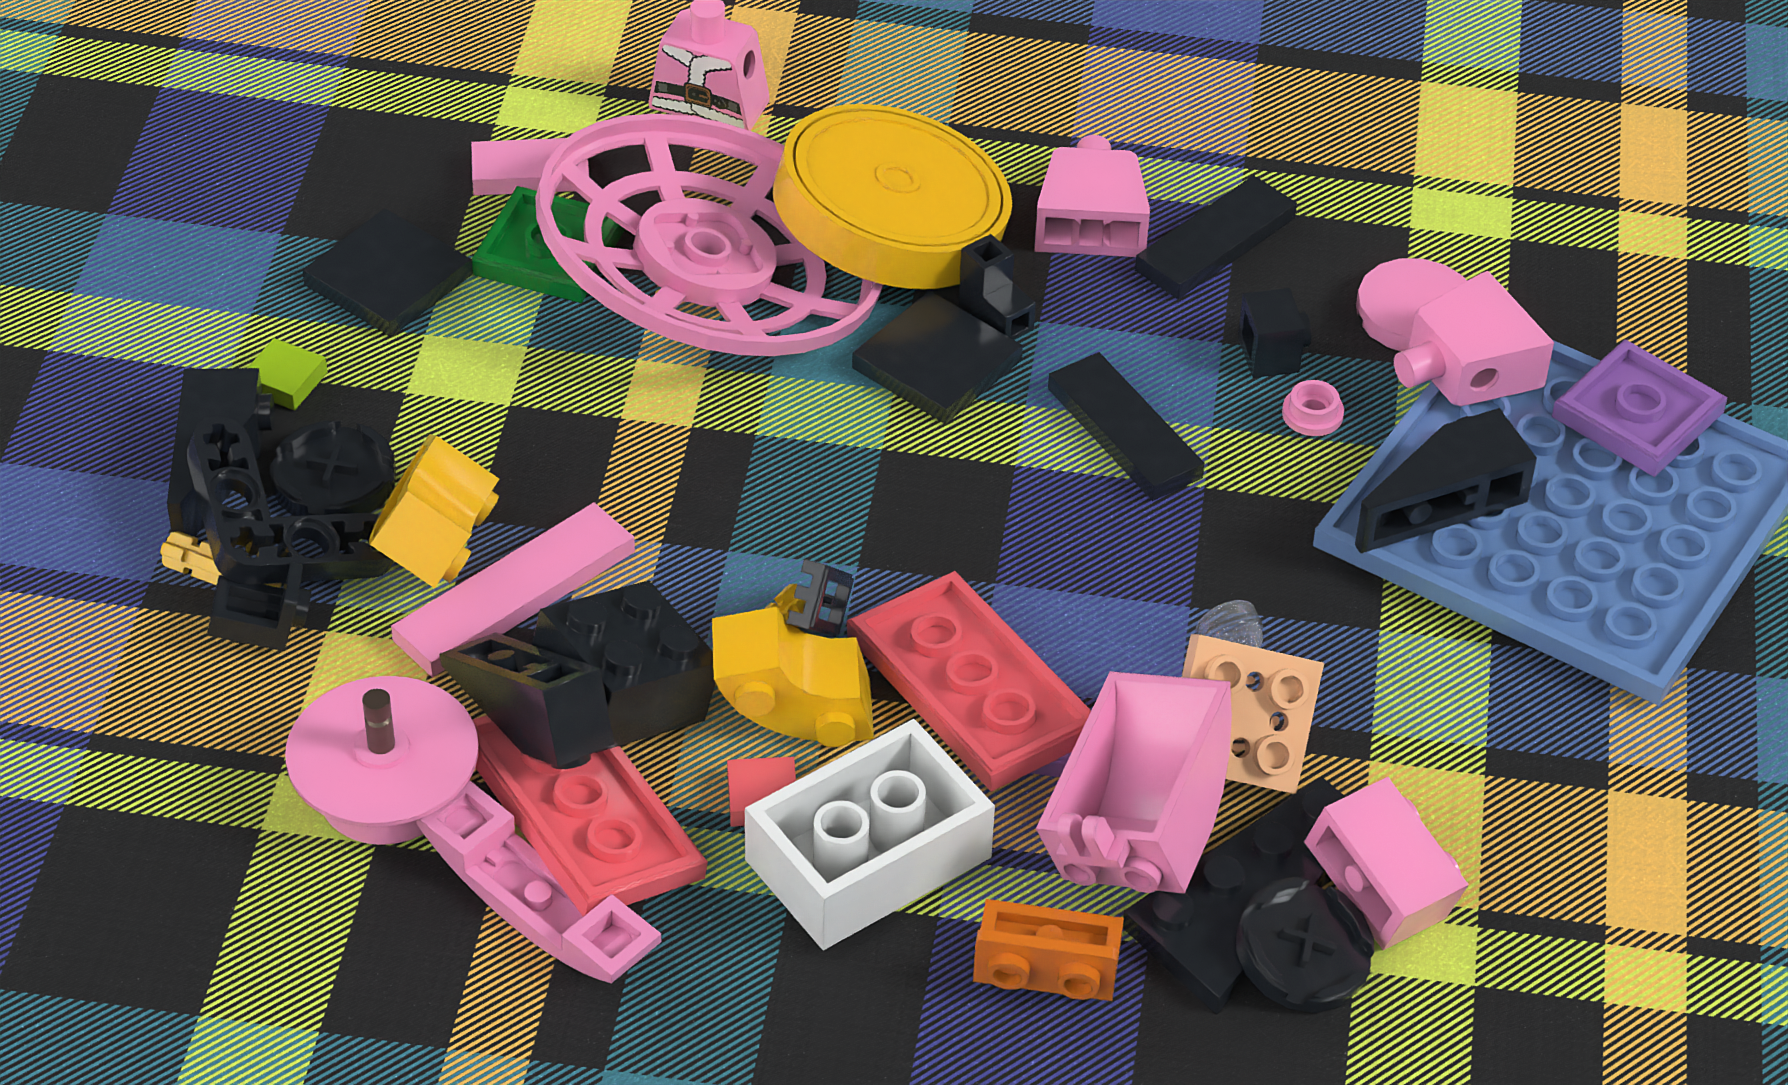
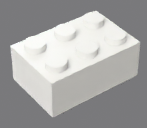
(868, 833)

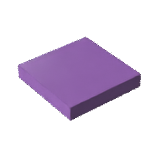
(1639, 407)

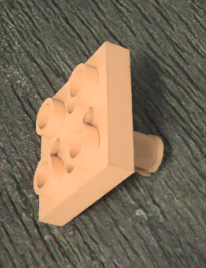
(1286, 686)

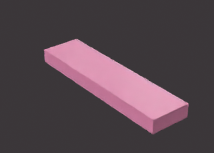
(515, 586)

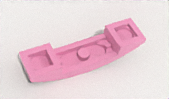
(511, 878)

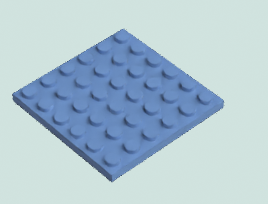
(1602, 556)

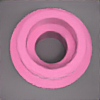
(1313, 408)

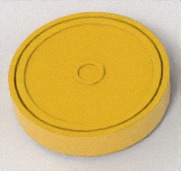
(888, 194)

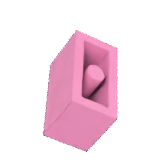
(1386, 862)

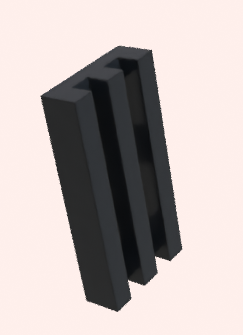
(817, 598)

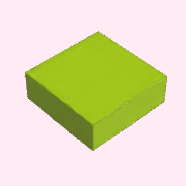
(289, 372)

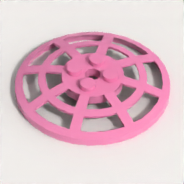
(692, 245)

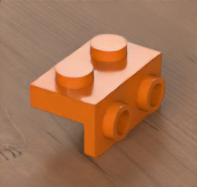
(1048, 950)

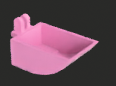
(1141, 783)

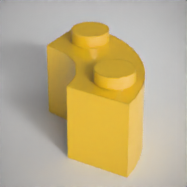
(434, 512)
(792, 678)

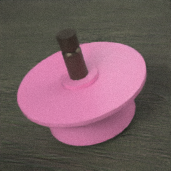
(381, 756)

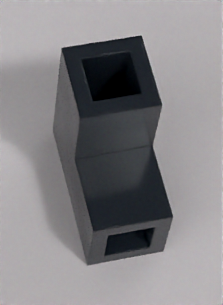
(989, 288)

